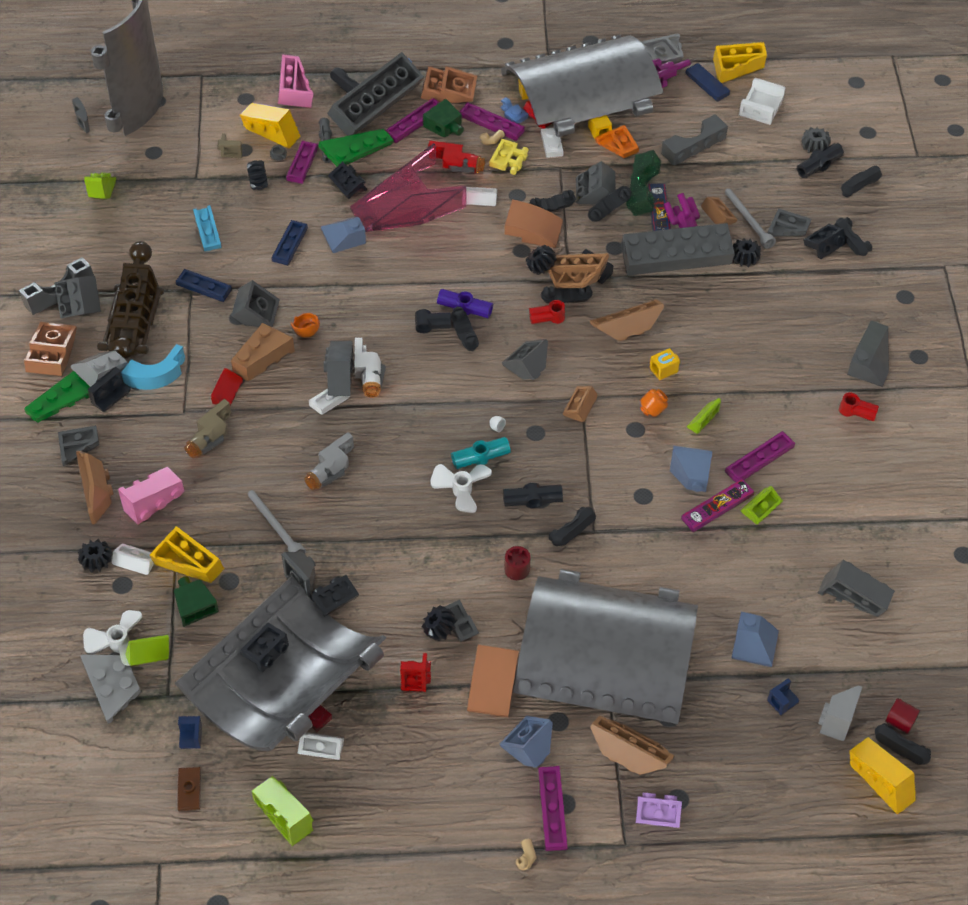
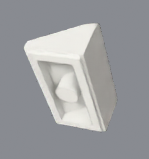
(481, 196)
(132, 559)
(321, 745)

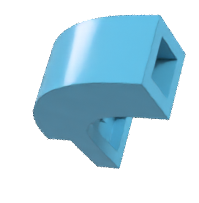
(156, 375)

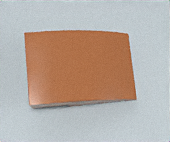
(448, 84)
(533, 224)
(50, 349)
(493, 680)

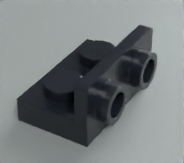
(346, 180)
(826, 240)
(108, 390)
(334, 595)
(266, 646)

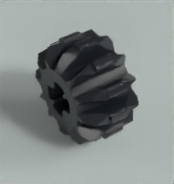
(257, 175)
(746, 252)
(541, 259)
(95, 555)
(439, 623)

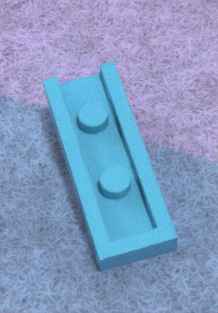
(207, 229)

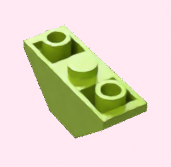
(99, 185)

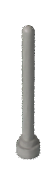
(766, 239)
(292, 546)

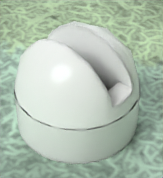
(497, 423)

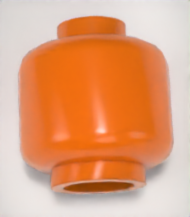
(654, 402)

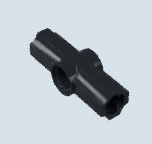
(820, 160)
(532, 495)

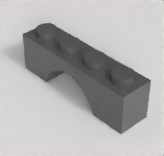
(678, 149)
(39, 298)

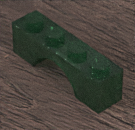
(644, 169)

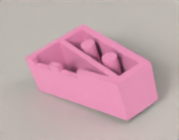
(293, 85)
(151, 494)

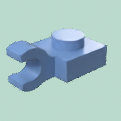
(513, 113)

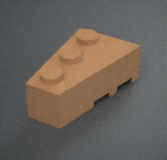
(260, 351)

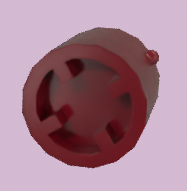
(517, 563)
(902, 715)

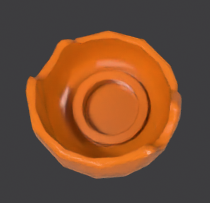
(305, 325)

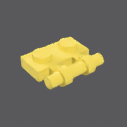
(503, 156)

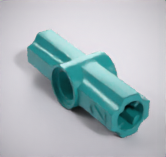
(480, 452)

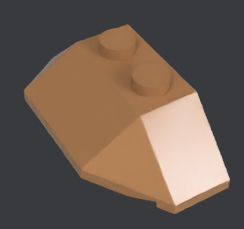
(577, 270)
(629, 321)
(95, 485)
(629, 747)

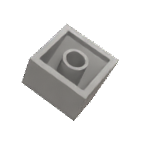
(99, 365)
(839, 713)

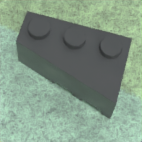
(339, 366)
(857, 587)

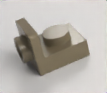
(230, 148)

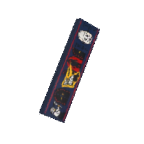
(659, 216)

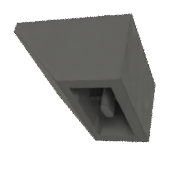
(595, 184)
(77, 296)

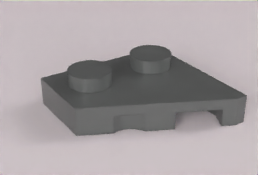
(789, 224)
(77, 440)

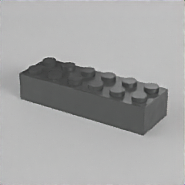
(375, 95)
(677, 249)

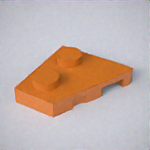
(619, 142)

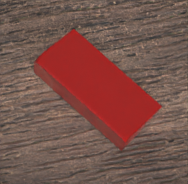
(226, 387)

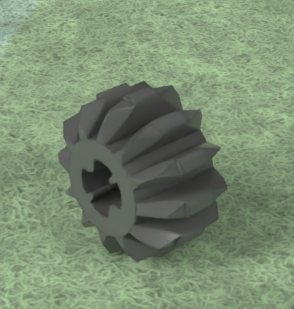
(815, 139)

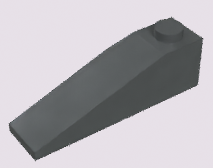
(872, 355)

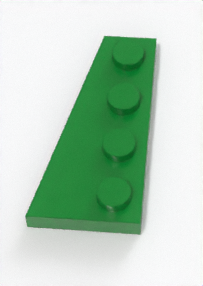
(356, 146)
(61, 395)

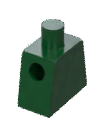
(443, 119)
(194, 601)

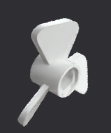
(446, 479)
(97, 640)

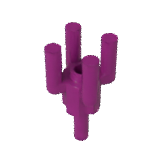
(668, 69)
(686, 217)

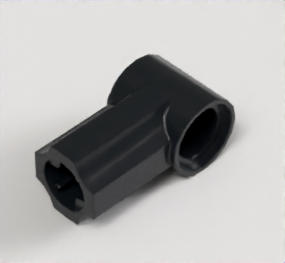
(426, 321)

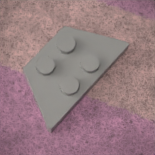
(665, 48)
(111, 682)

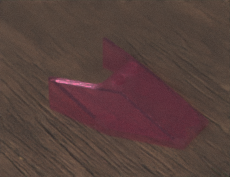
(405, 200)

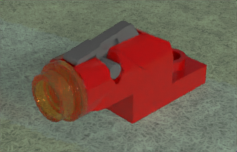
(456, 159)

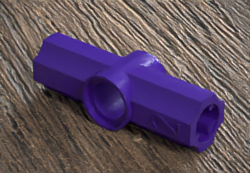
(466, 301)

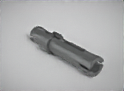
(325, 134)

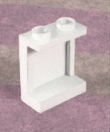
(762, 101)

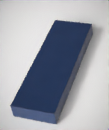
(707, 82)
(289, 242)
(203, 285)

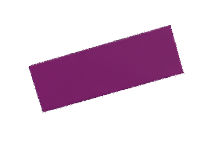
(302, 162)

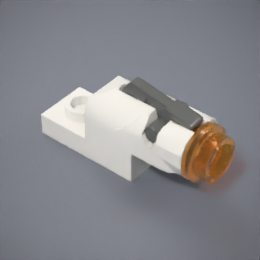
(369, 369)

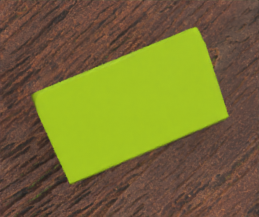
(705, 416)
(762, 505)
(147, 650)

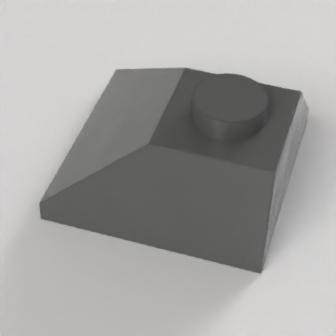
(528, 359)
(301, 568)

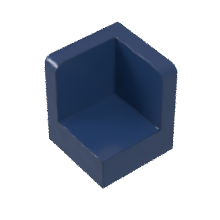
(782, 697)
(190, 732)

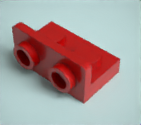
(415, 674)

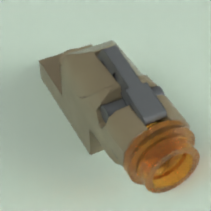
(210, 430)

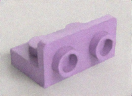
(658, 811)

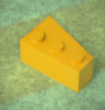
(738, 60)
(272, 123)
(186, 556)
(884, 774)

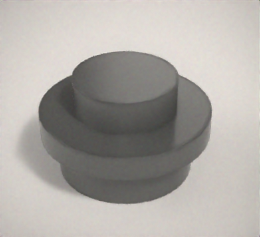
(278, 153)

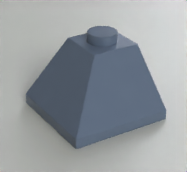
(344, 234)
(691, 467)
(755, 640)
(529, 741)

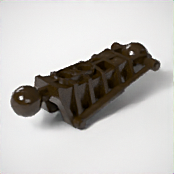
(142, 292)

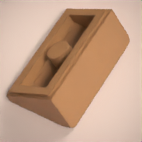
(718, 211)
(580, 403)

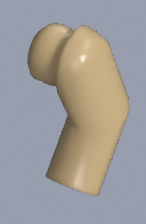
(489, 140)
(528, 857)

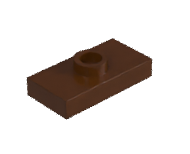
(189, 788)

